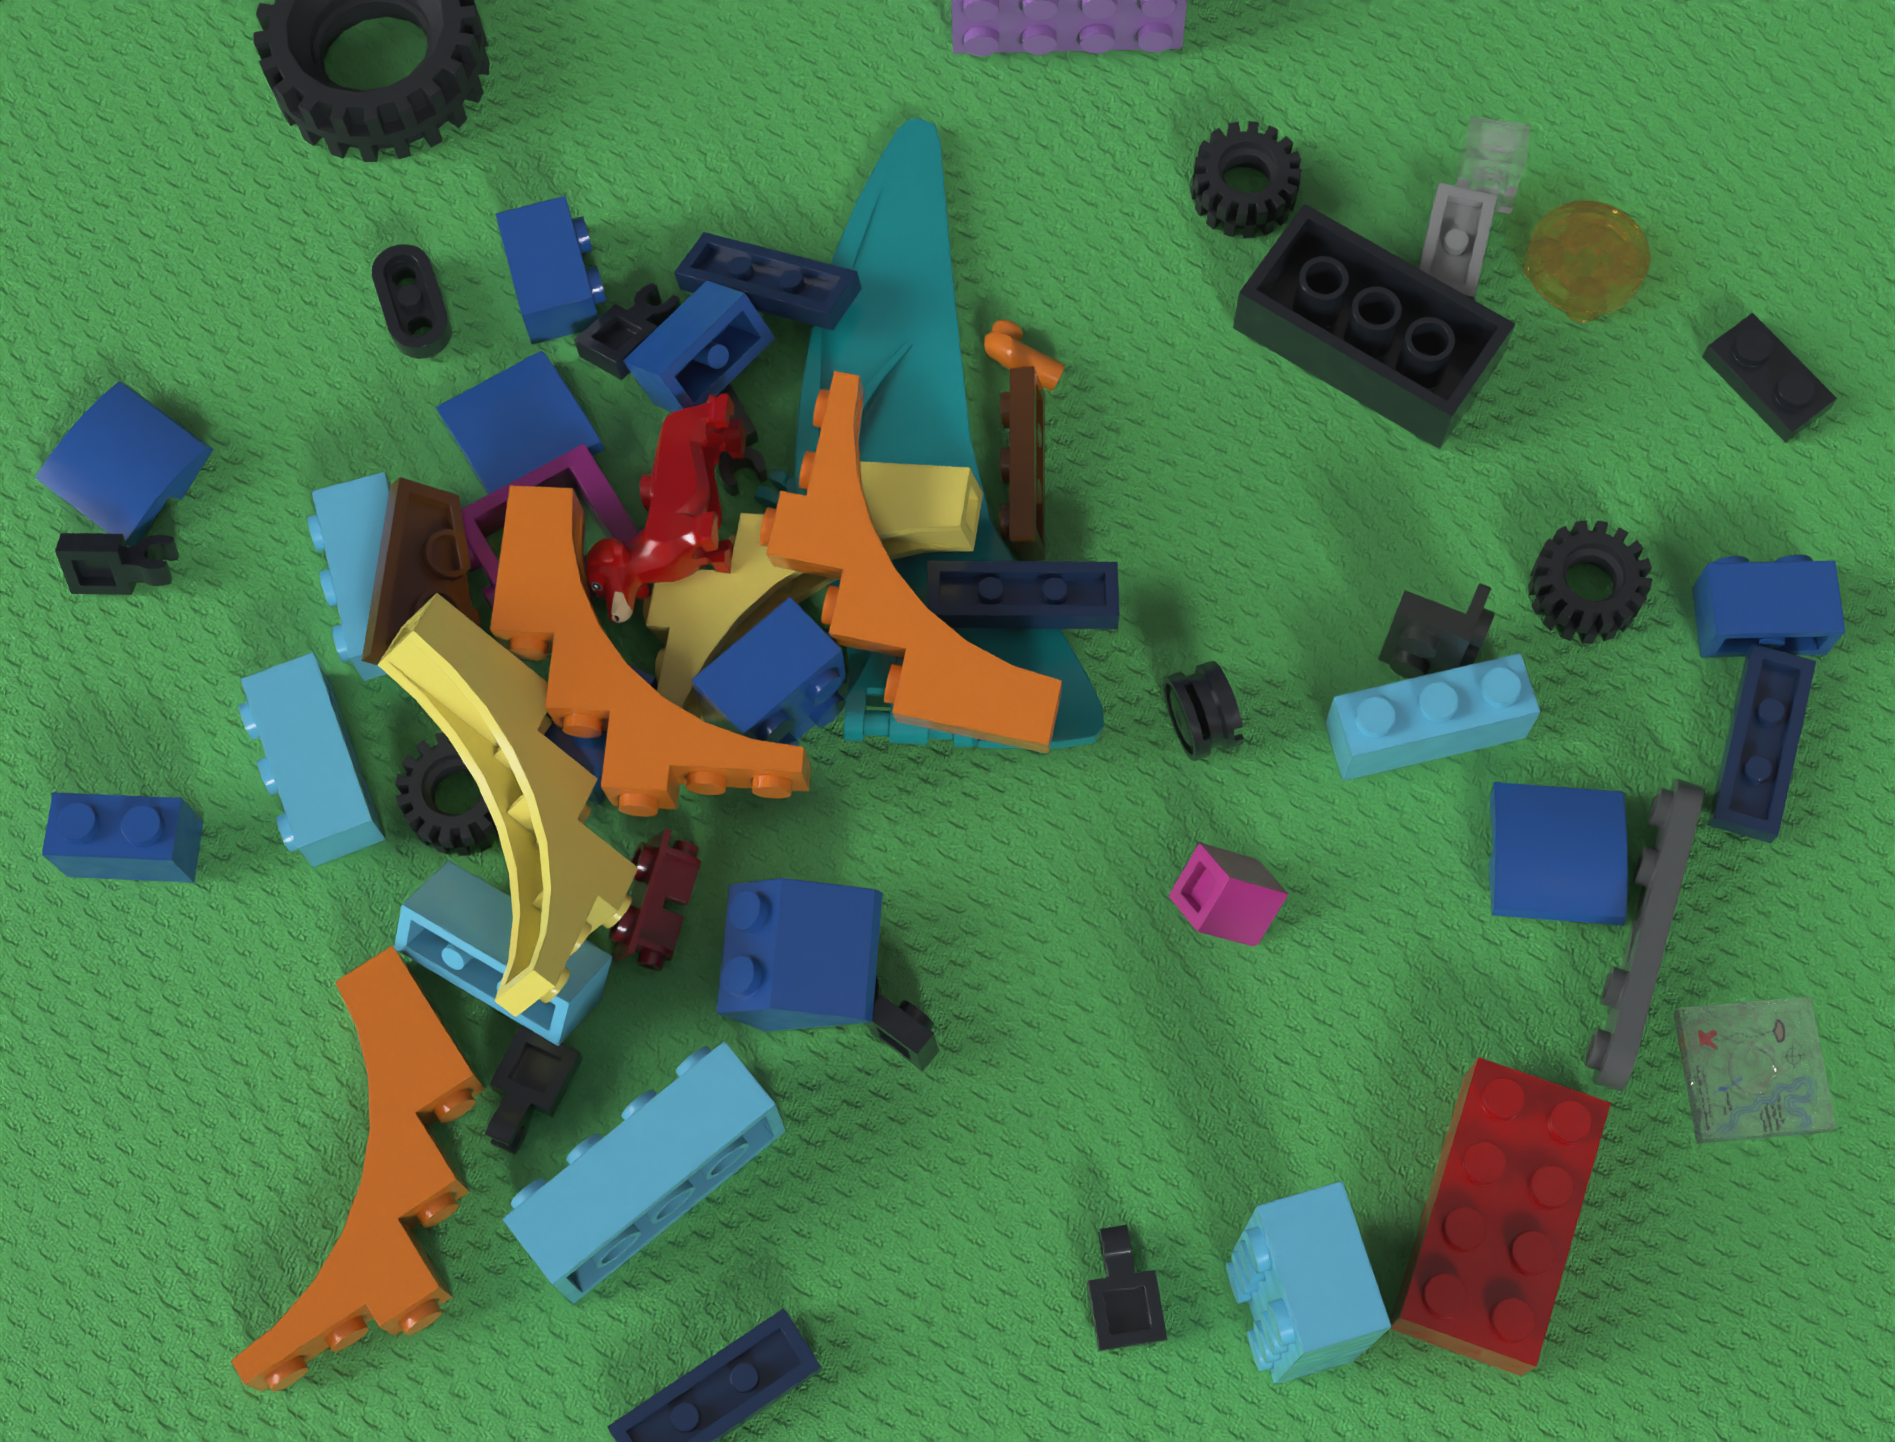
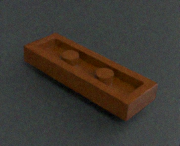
(1024, 464)

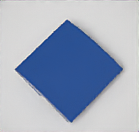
(517, 422)
(124, 462)
(1558, 853)

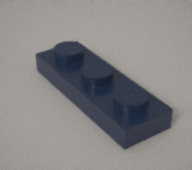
(772, 279)
(1024, 594)
(1762, 743)
(724, 1388)

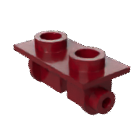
(660, 876)

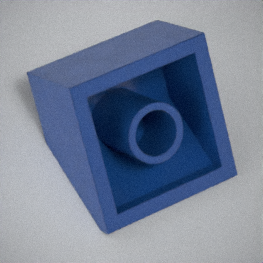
(799, 954)

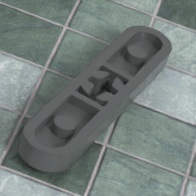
(1631, 988)

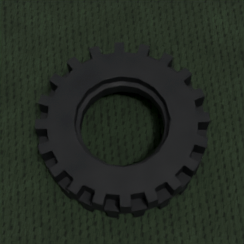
(413, 108)

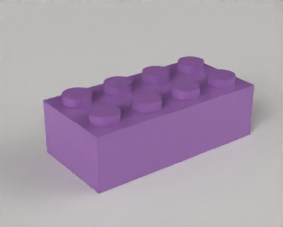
(1066, 25)

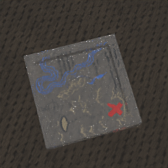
(1754, 1070)

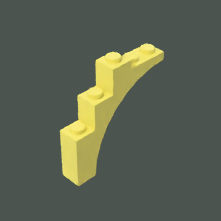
(704, 614)
(496, 718)

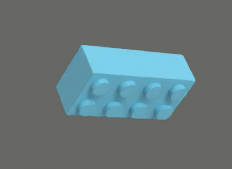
(644, 1171)
(1306, 1284)

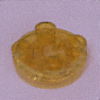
(1587, 259)

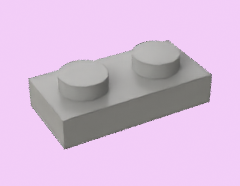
(1457, 237)

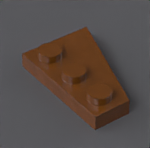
(418, 556)

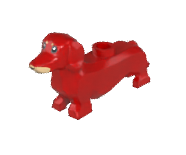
(680, 507)

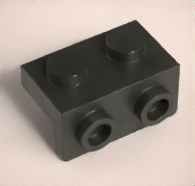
(1434, 637)

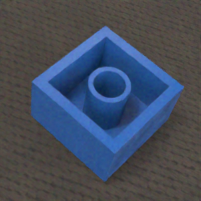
(775, 679)

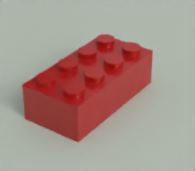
(1500, 1217)

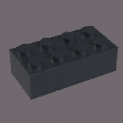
(1372, 325)

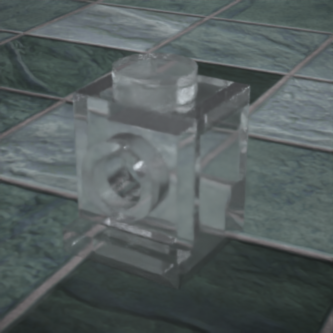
(1493, 159)

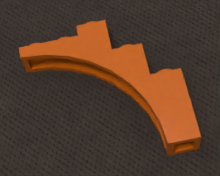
(830, 534)
(650, 742)
(405, 1181)

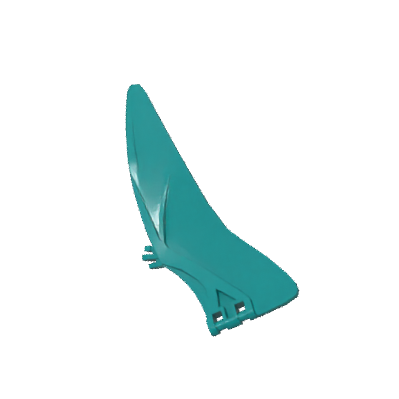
(915, 411)

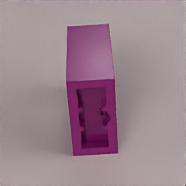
(571, 470)

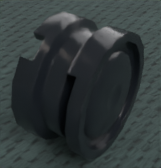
(1203, 710)

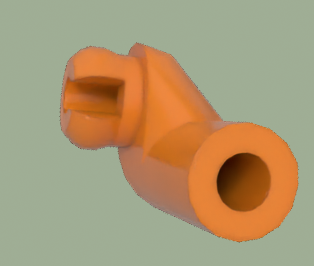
(1006, 349)

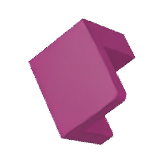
(1227, 895)

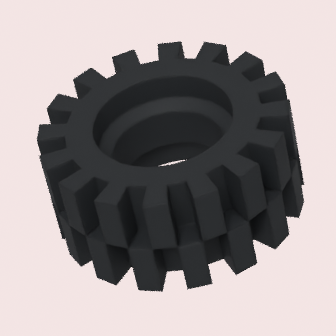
(1251, 151)
(1605, 552)
(419, 805)

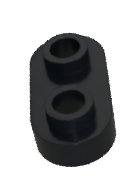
(414, 304)

